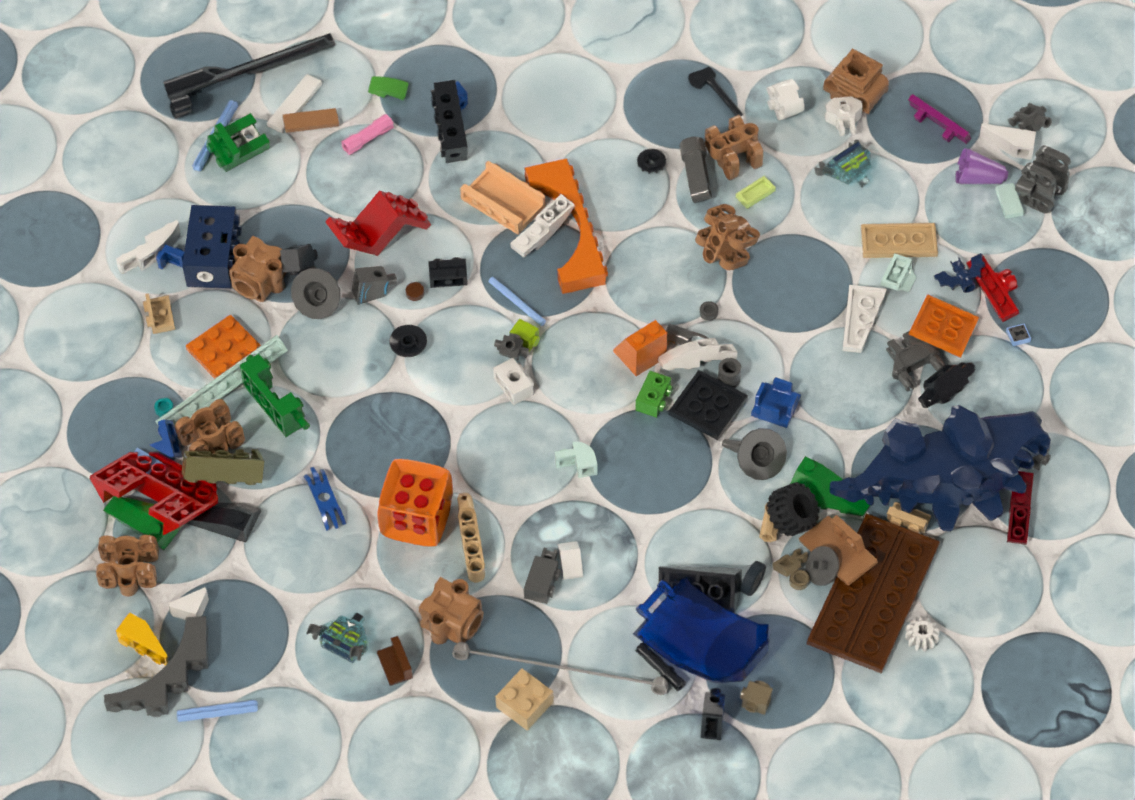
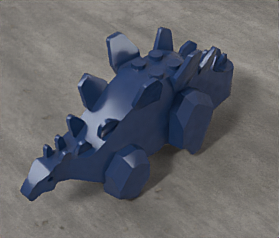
(951, 466)

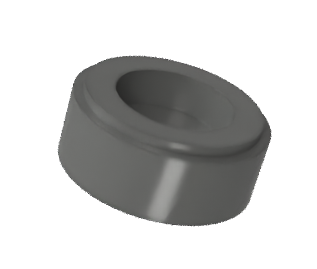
(709, 311)

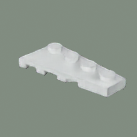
(860, 315)

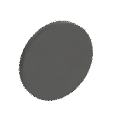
(822, 565)

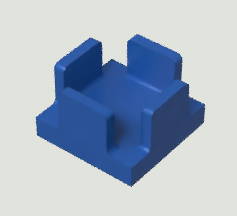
(775, 402)

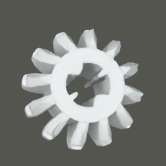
(922, 634)

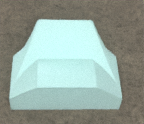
(899, 274)

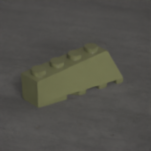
(223, 466)

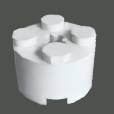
(785, 99)

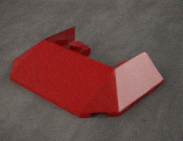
(176, 497)

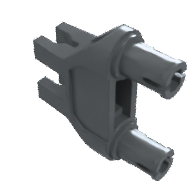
(911, 358)

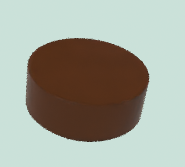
(414, 291)

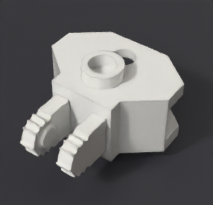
(844, 115)

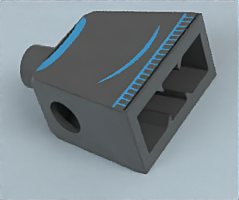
(371, 283)

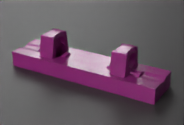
(951, 128)

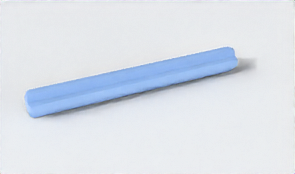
(225, 118)

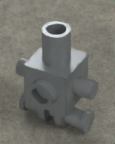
(1031, 118)
(511, 346)

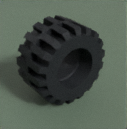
(793, 509)

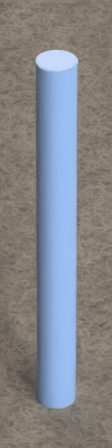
(517, 301)

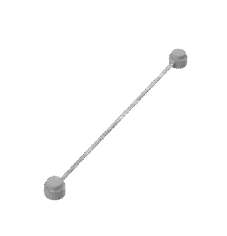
(659, 685)

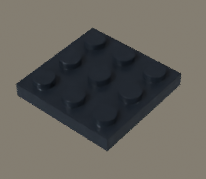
(708, 405)

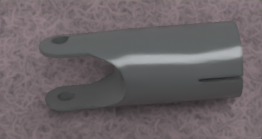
(681, 335)

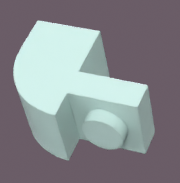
(581, 456)

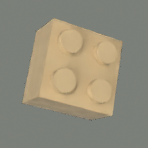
(524, 699)

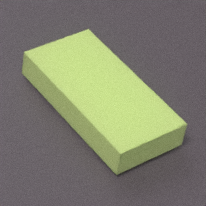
(755, 192)

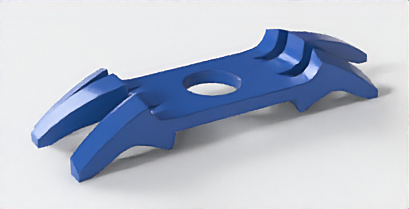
(326, 507)

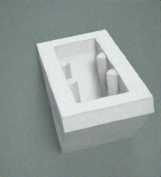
(570, 560)
(190, 605)

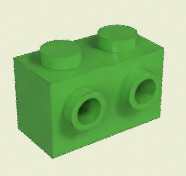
(653, 394)

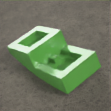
(384, 85)

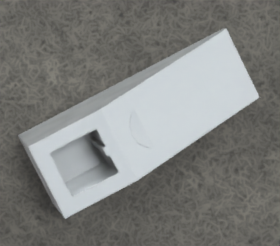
(1013, 141)

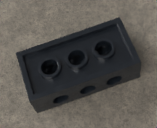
(449, 121)

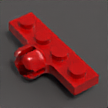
(996, 289)

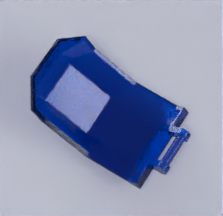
(701, 634)

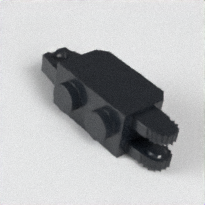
(945, 383)

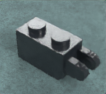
(298, 258)

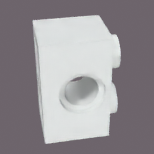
(514, 390)

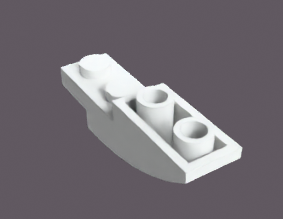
(544, 227)
(146, 254)
(690, 354)

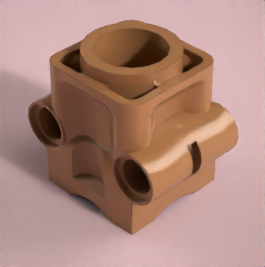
(257, 270)
(451, 612)

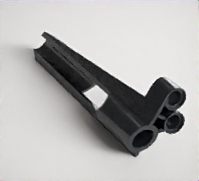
(192, 83)

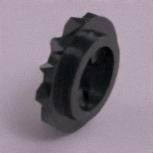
(656, 156)

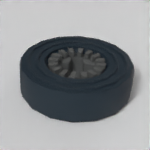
(753, 578)

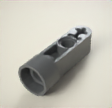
(693, 155)

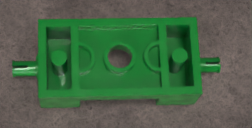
(284, 412)

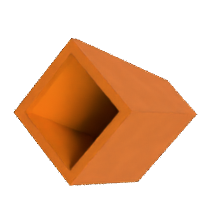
(643, 348)

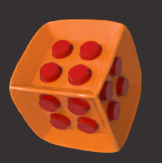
(415, 502)

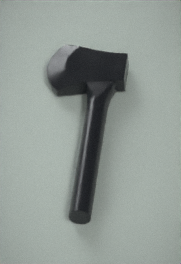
(707, 76)

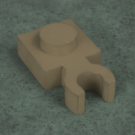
(789, 564)

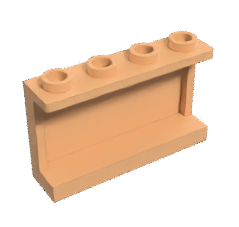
(504, 198)

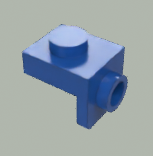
(170, 255)

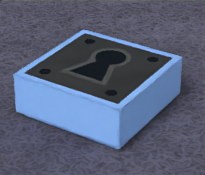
(1018, 335)

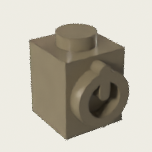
(756, 697)

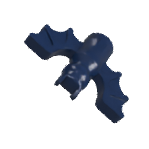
(963, 277)

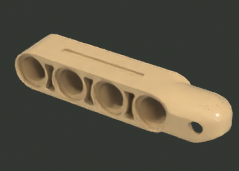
(470, 544)

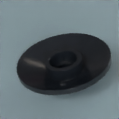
(408, 334)

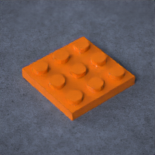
(943, 325)
(222, 346)

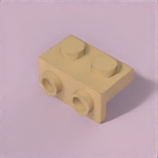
(160, 314)
(914, 521)

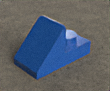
(169, 444)

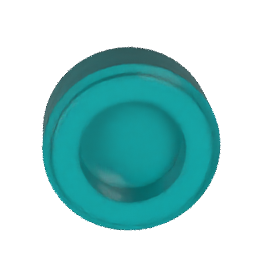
(163, 406)

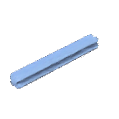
(217, 710)

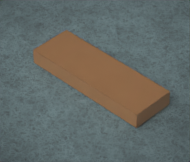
(310, 120)

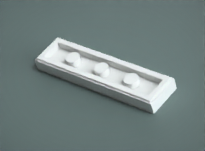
(295, 101)

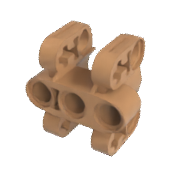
(738, 139)
(724, 236)
(209, 435)
(130, 563)

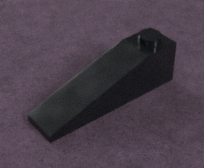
(229, 520)
(717, 583)

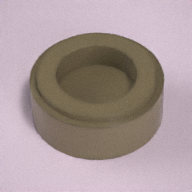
(799, 580)

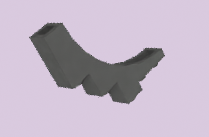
(172, 678)

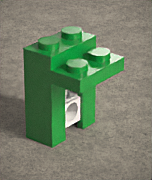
(225, 142)

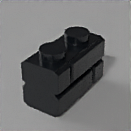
(447, 272)

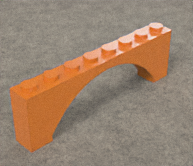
(585, 266)

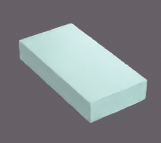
(1009, 201)

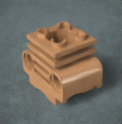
(859, 78)

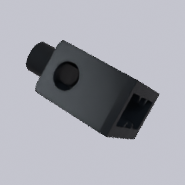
(712, 708)

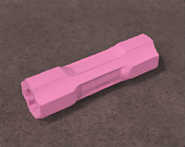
(378, 127)

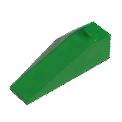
(818, 479)
(136, 517)

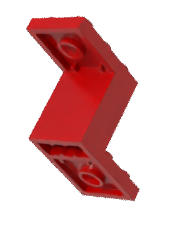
(378, 223)

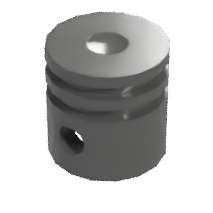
(729, 372)

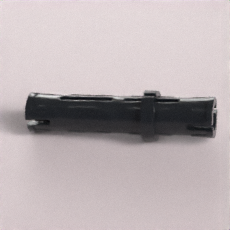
(660, 666)

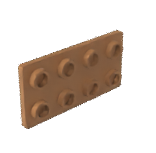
(849, 546)

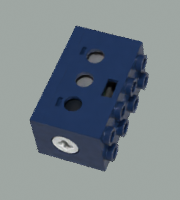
(210, 246)

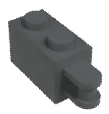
(542, 577)

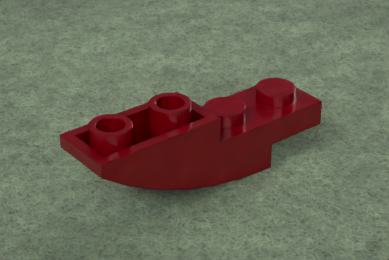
(1020, 512)

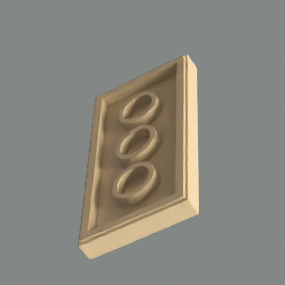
(901, 238)

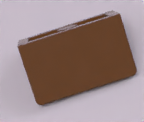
(395, 662)

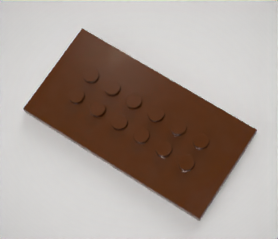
(868, 615)

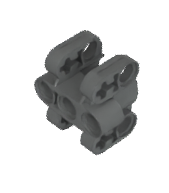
(1041, 179)

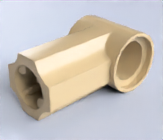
(768, 532)

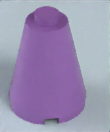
(979, 169)

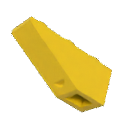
(138, 635)

